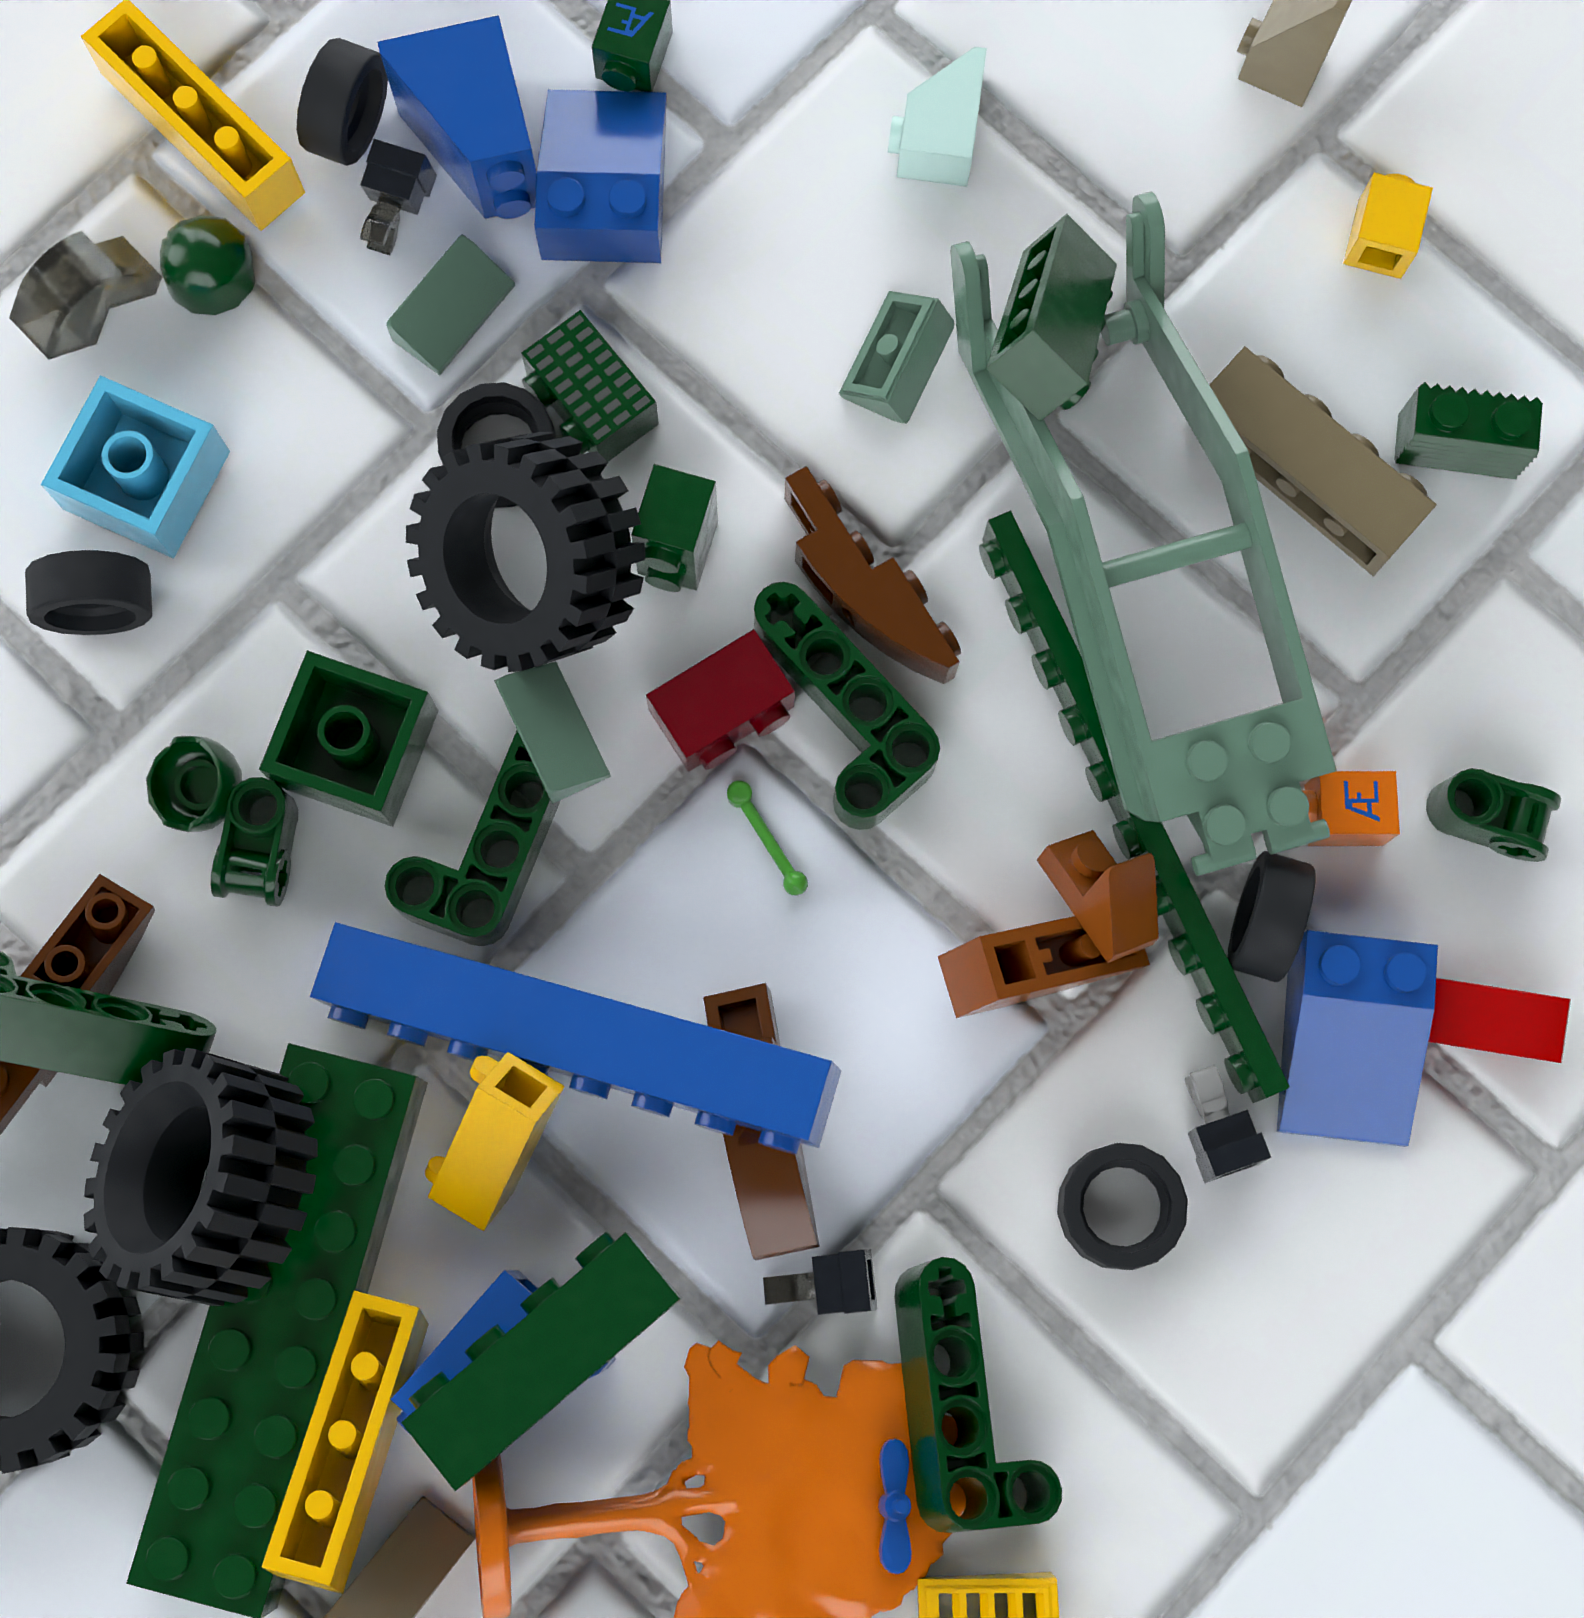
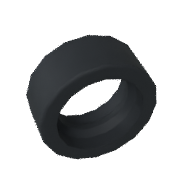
(341, 101)
(485, 401)
(88, 592)
(1271, 916)
(1169, 1190)

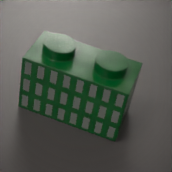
(589, 388)
(677, 528)

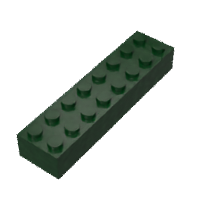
(270, 1353)

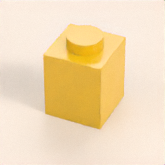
(1388, 224)

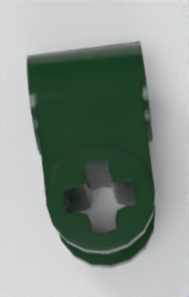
(1506, 814)
(255, 847)

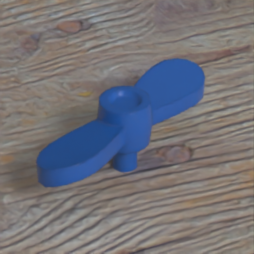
(894, 1507)

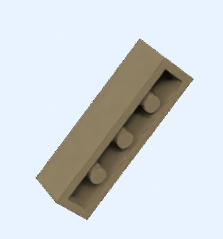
(1318, 464)

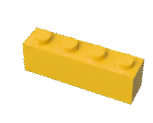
(193, 114)
(346, 1443)

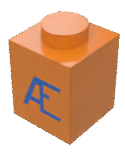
(1356, 806)

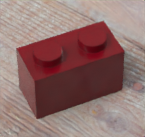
(722, 702)

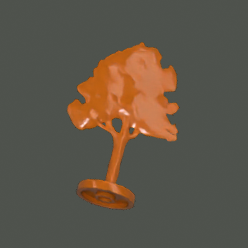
(783, 1472)

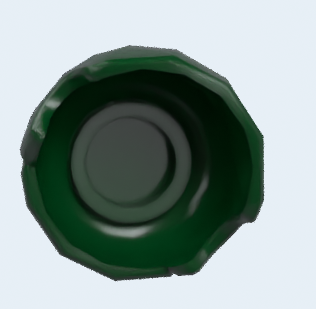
(207, 265)
(192, 783)

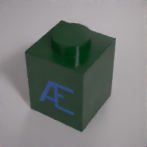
(632, 43)

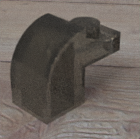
(73, 288)

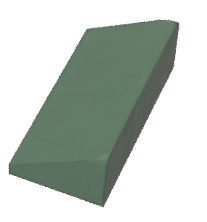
(449, 305)
(898, 355)
(552, 730)

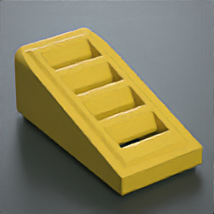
(1014, 1584)

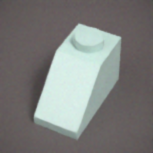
(940, 123)

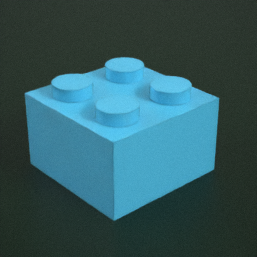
(136, 466)

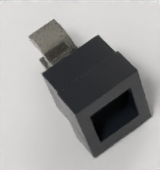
(397, 182)
(837, 1283)

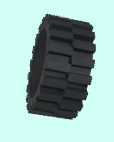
(582, 540)
(147, 1197)
(95, 1347)

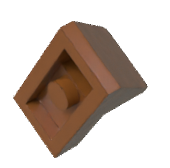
(1107, 898)

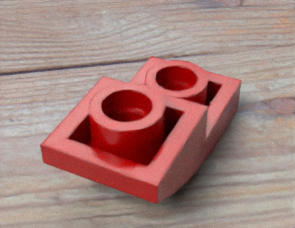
(1500, 1020)

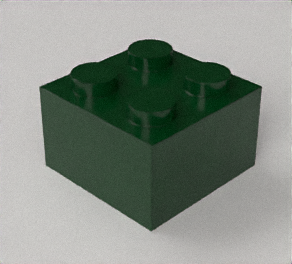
(349, 738)

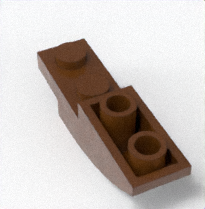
(875, 602)
(85, 954)
(767, 1181)

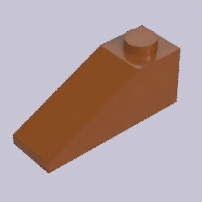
(1026, 965)

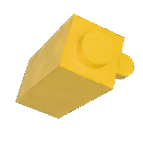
(493, 1138)

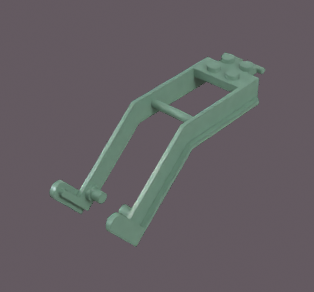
(1224, 774)

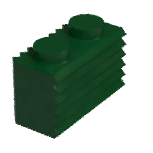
(1468, 431)

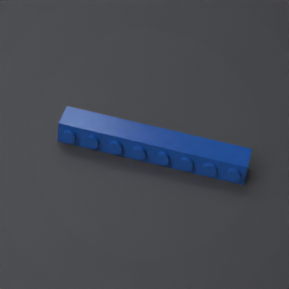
(578, 1035)

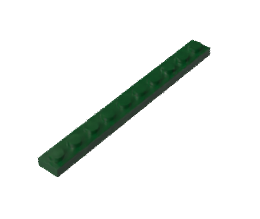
(1194, 942)

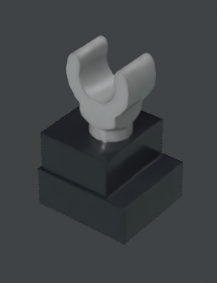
(1225, 1141)

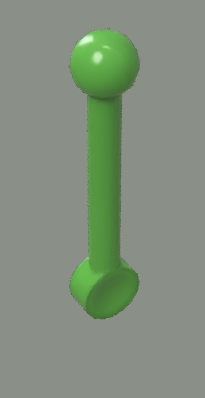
(740, 796)

